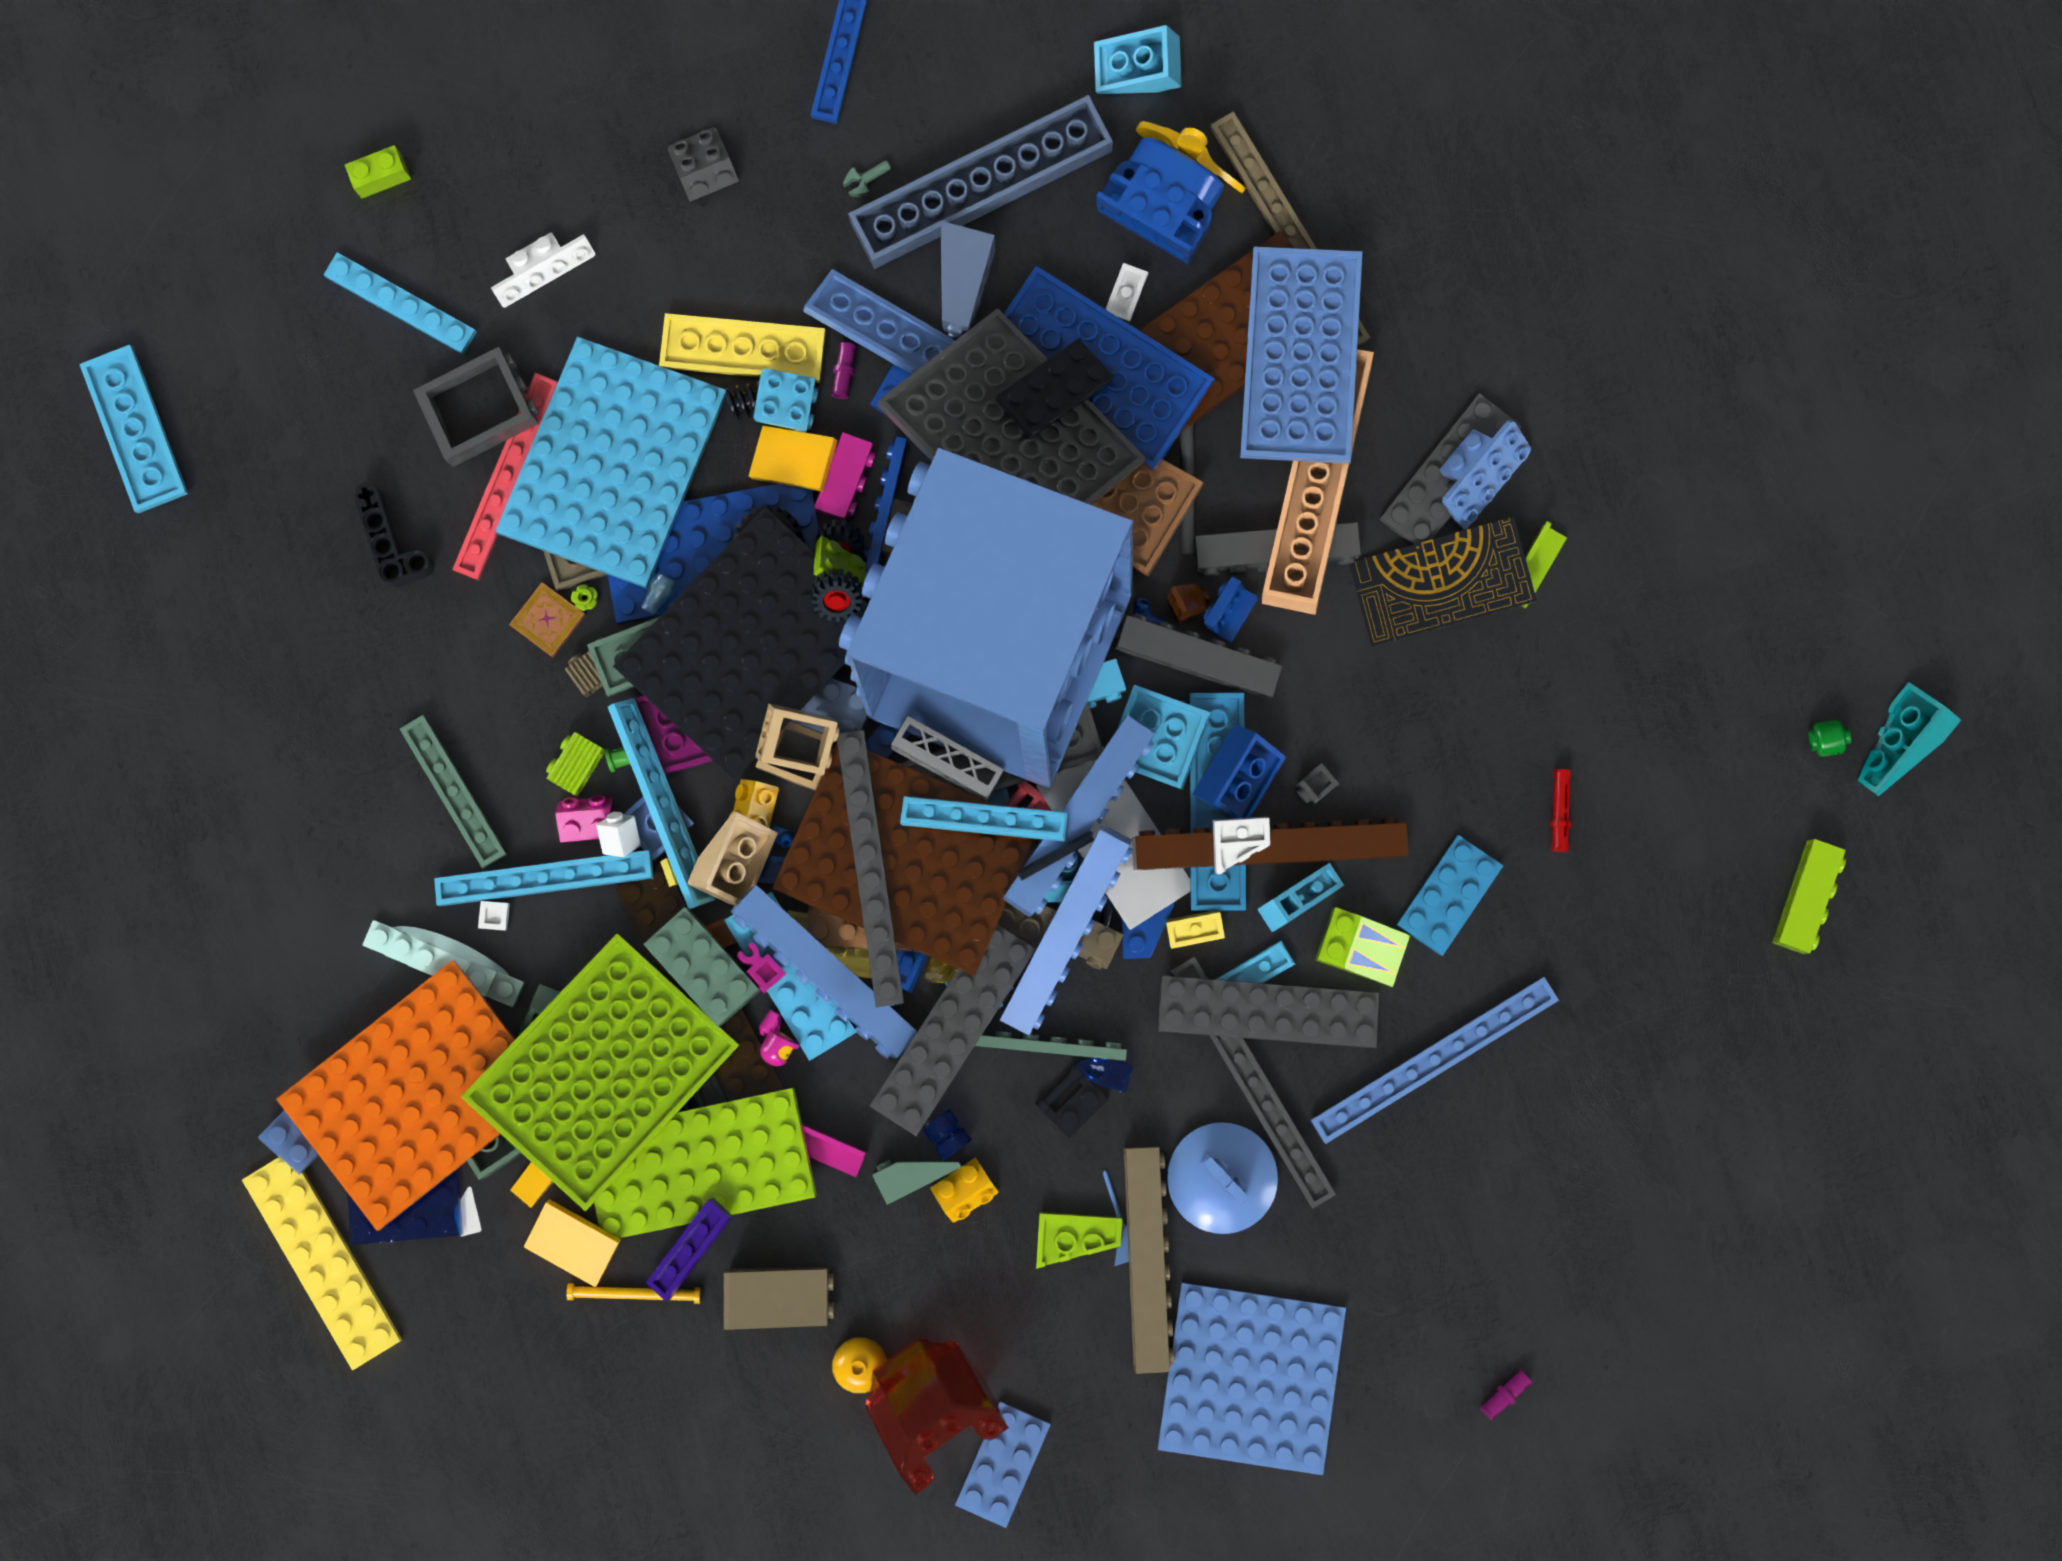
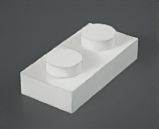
(1126, 292)

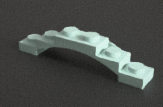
(432, 951)

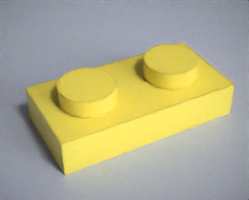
(1195, 928)

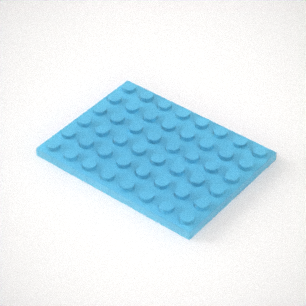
(611, 462)

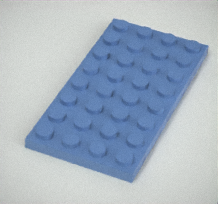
(1301, 355)

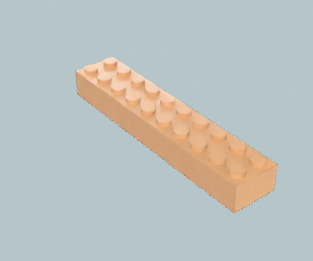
(1310, 520)

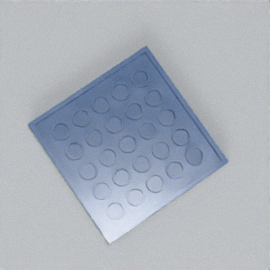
(1252, 1378)

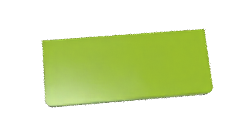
(1543, 553)

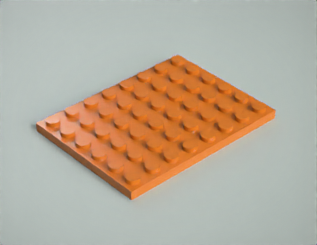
(391, 1100)

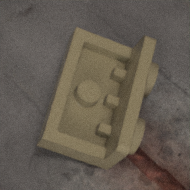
(1099, 945)

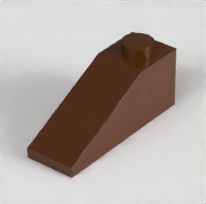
(1187, 601)

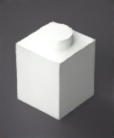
(618, 834)

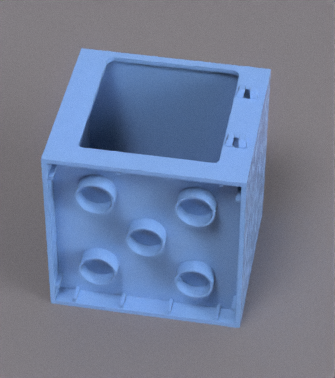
(991, 614)

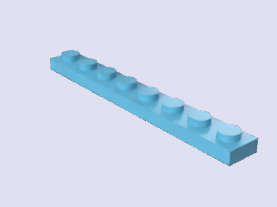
(658, 797)
(543, 878)

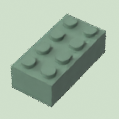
(702, 966)

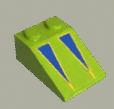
(1362, 947)

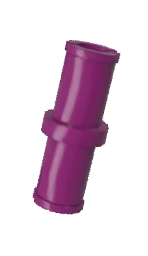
(843, 370)
(1506, 1395)

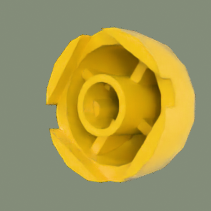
(855, 1363)

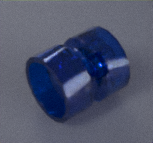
(946, 1134)

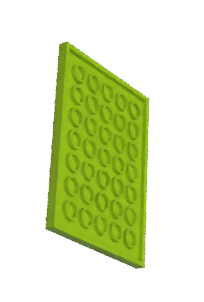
(600, 1072)

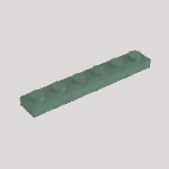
(453, 791)
(1056, 1046)

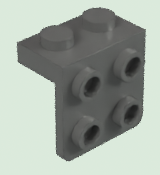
(702, 164)

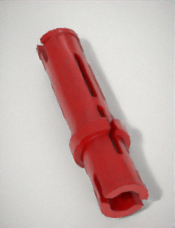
(1561, 804)

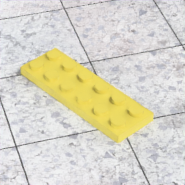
(740, 346)

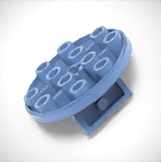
(1222, 1178)

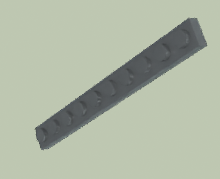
(870, 869)
(1267, 1107)

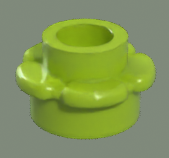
(591, 600)

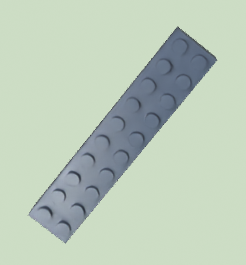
(981, 181)

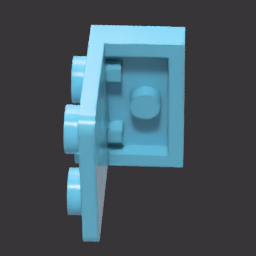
(785, 400)

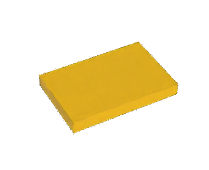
(793, 458)
(572, 1243)

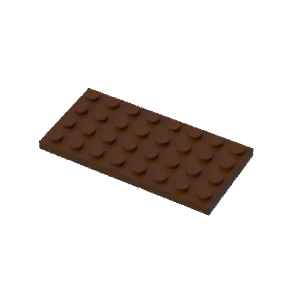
(1213, 327)

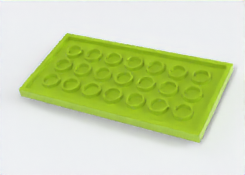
(733, 1151)

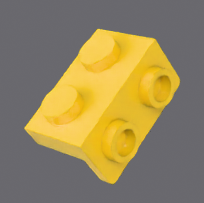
(756, 800)
(964, 1190)

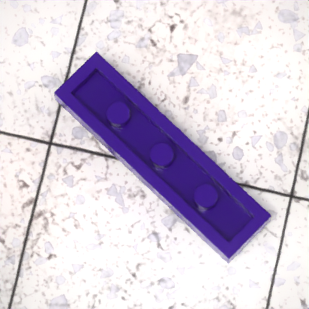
(689, 1249)

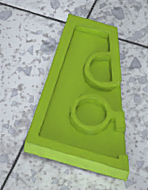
(1075, 1235)

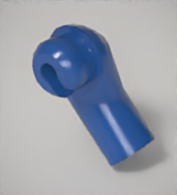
(1142, 607)
(784, 836)

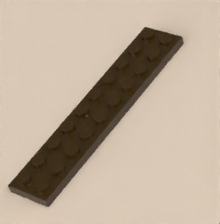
(744, 1072)

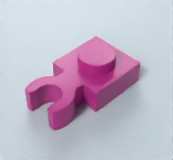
(763, 971)

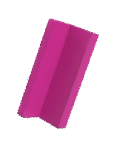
(833, 1151)

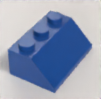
(1239, 773)

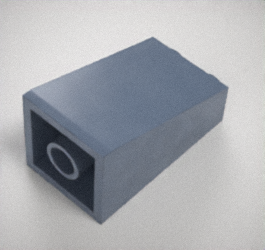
(964, 273)

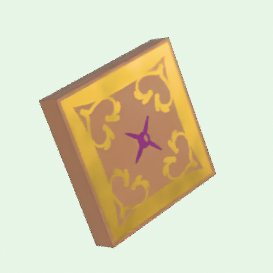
(547, 619)

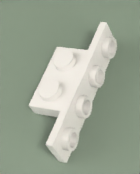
(539, 265)

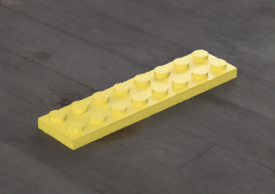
(322, 1262)

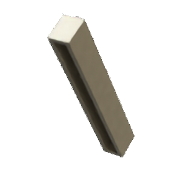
(1146, 1259)

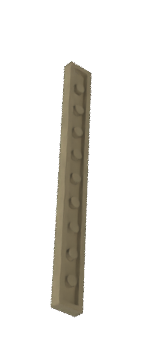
(1264, 188)

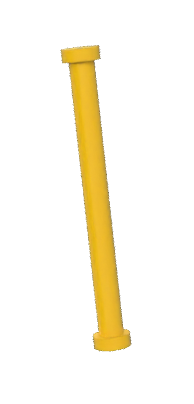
(629, 1293)

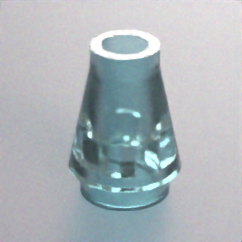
(658, 593)

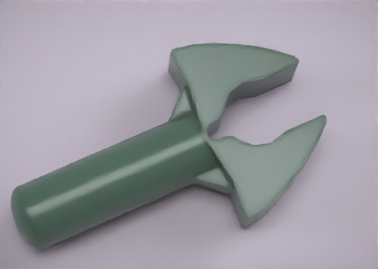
(865, 178)

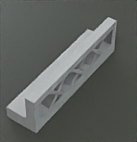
(941, 768)

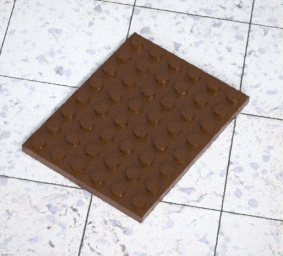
(939, 881)

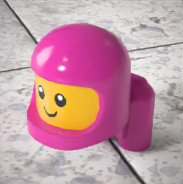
(776, 1045)

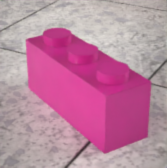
(846, 478)

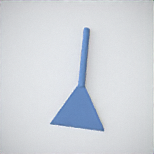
(1122, 1251)

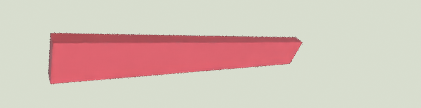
(482, 531)

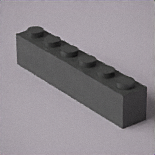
(1254, 549)
(1198, 657)

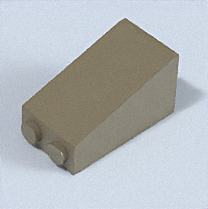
(777, 1297)

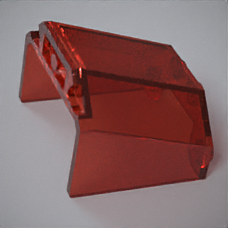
(926, 1400)

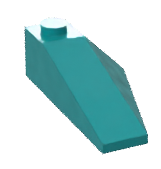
(1911, 733)

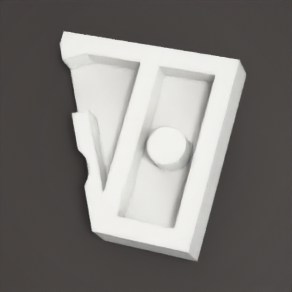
(1238, 839)

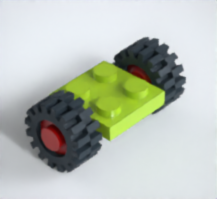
(838, 571)

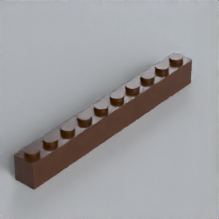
(1286, 845)

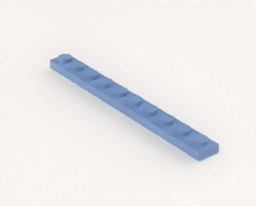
(1434, 1060)

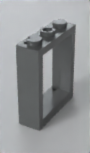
(458, 454)

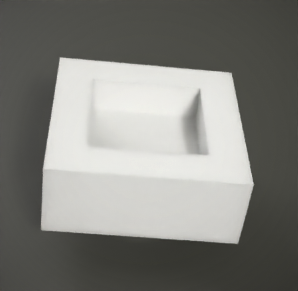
(494, 915)

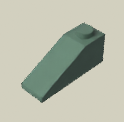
(907, 1176)

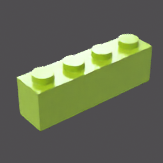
(1809, 896)

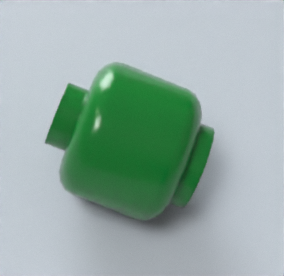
(1829, 738)

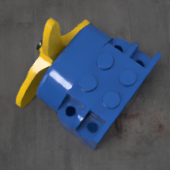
(1166, 189)

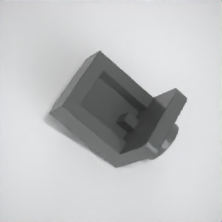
(1316, 785)

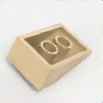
(733, 859)

